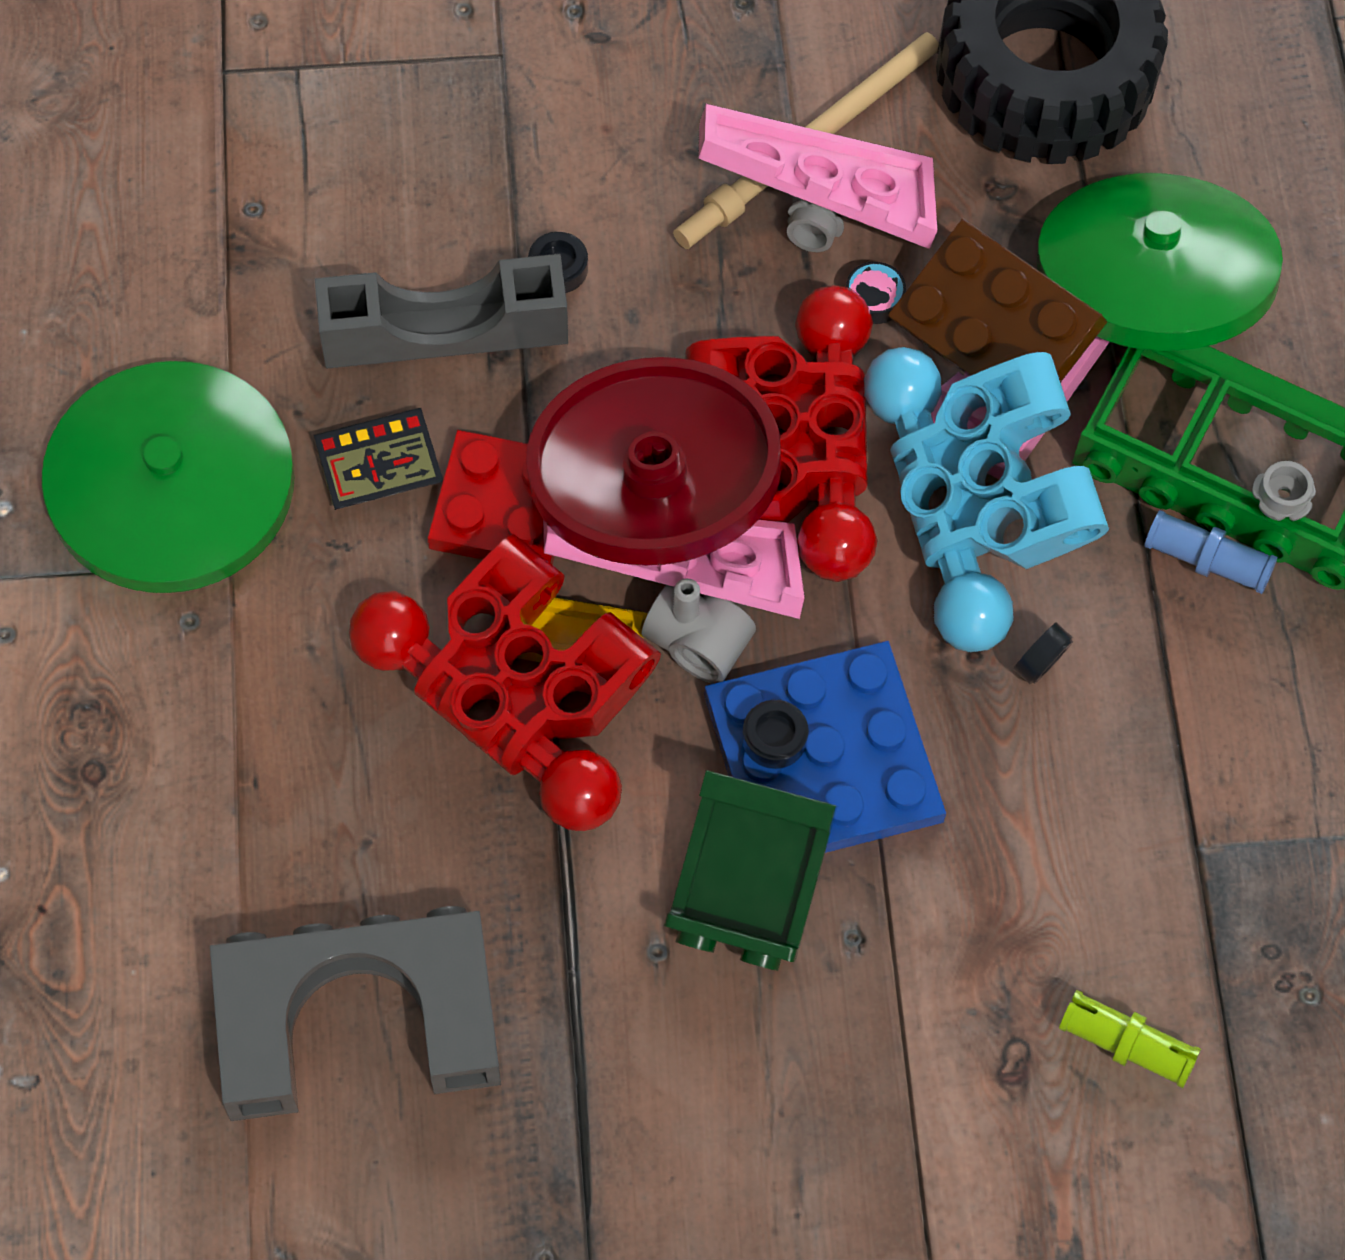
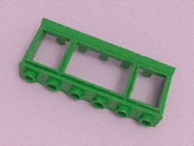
(1178, 485)

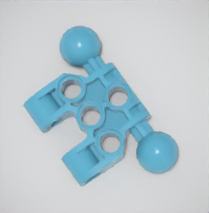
(1056, 509)

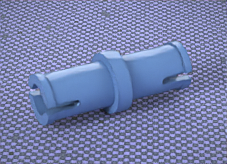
(1210, 551)

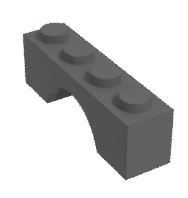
(508, 309)

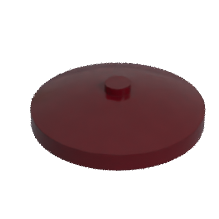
(654, 461)

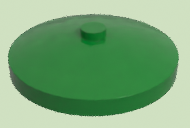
(1163, 259)
(168, 476)

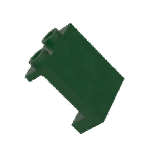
(750, 870)

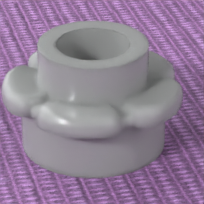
(813, 226)
(1288, 477)

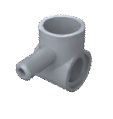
(698, 631)

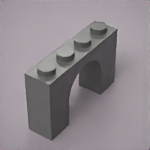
(268, 980)

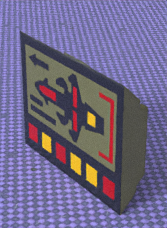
(378, 458)

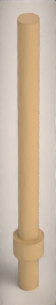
(729, 202)

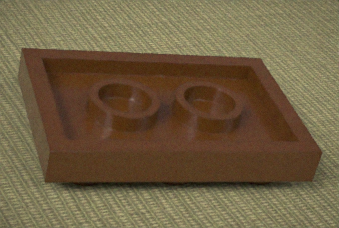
(990, 306)

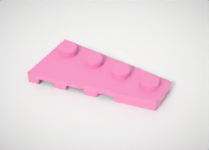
(842, 174)
(753, 570)

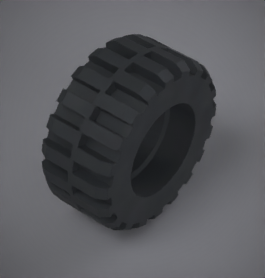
(1044, 109)

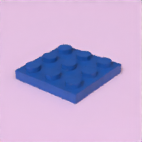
(858, 748)

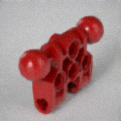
(816, 466)
(515, 587)

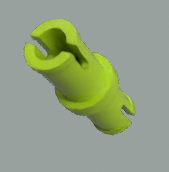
(1129, 1039)

